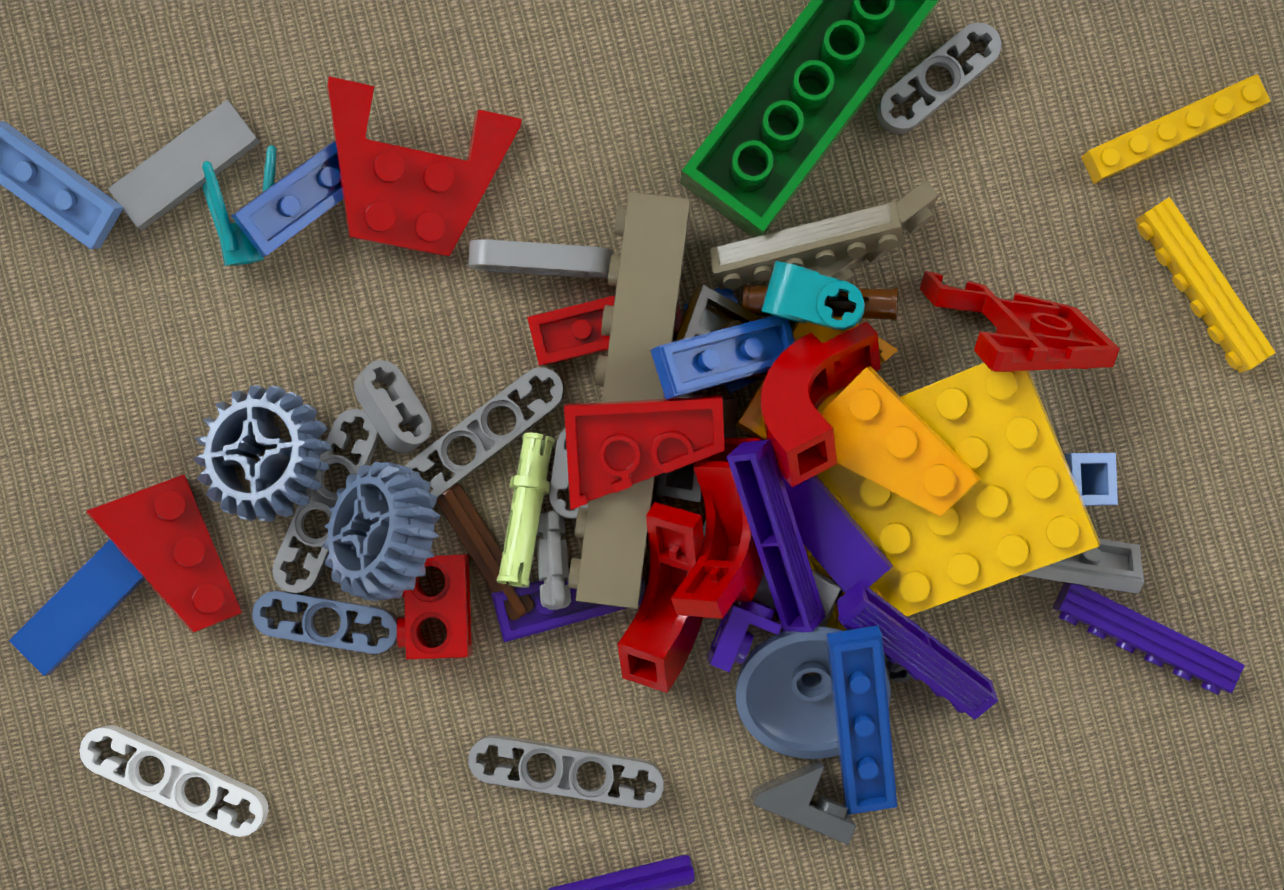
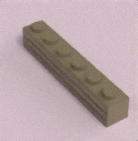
(808, 245)

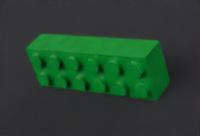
(799, 106)

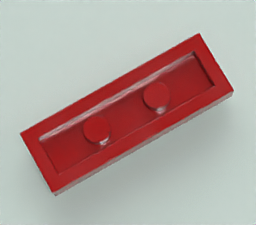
(573, 331)

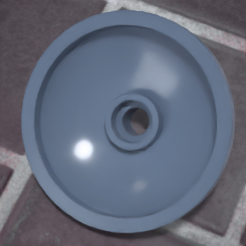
(782, 703)

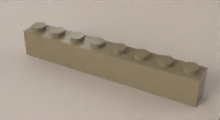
(640, 320)

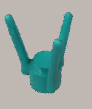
(234, 243)

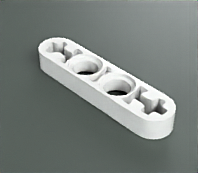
(171, 788)

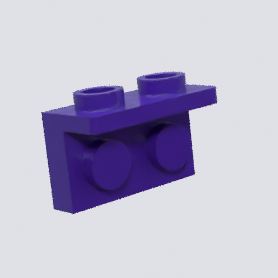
(732, 638)

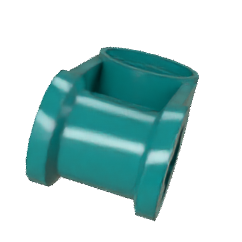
(803, 296)

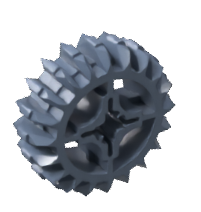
(242, 434)
(381, 531)

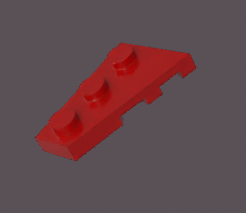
(635, 440)

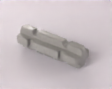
(553, 561)

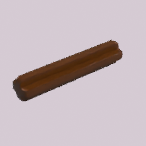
(481, 547)

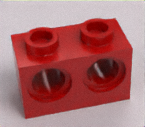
(449, 606)

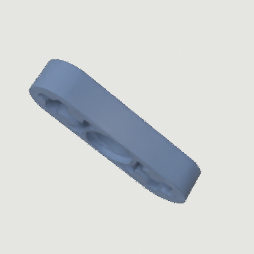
(292, 603)

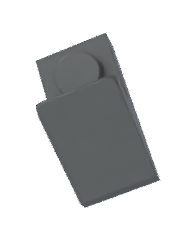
(791, 798)

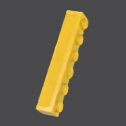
(1175, 128)
(1205, 286)

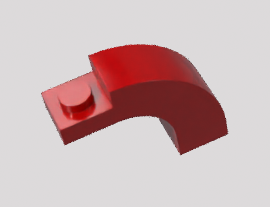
(797, 387)
(729, 558)
(658, 638)

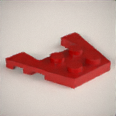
(407, 193)
(1029, 329)

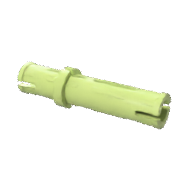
(525, 510)

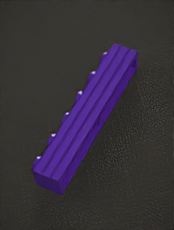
(776, 536)
(1149, 637)
(918, 651)

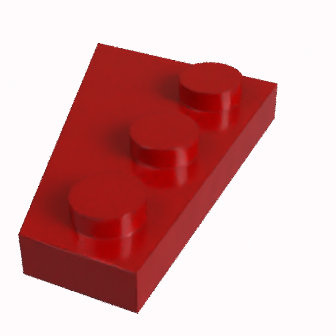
(172, 549)

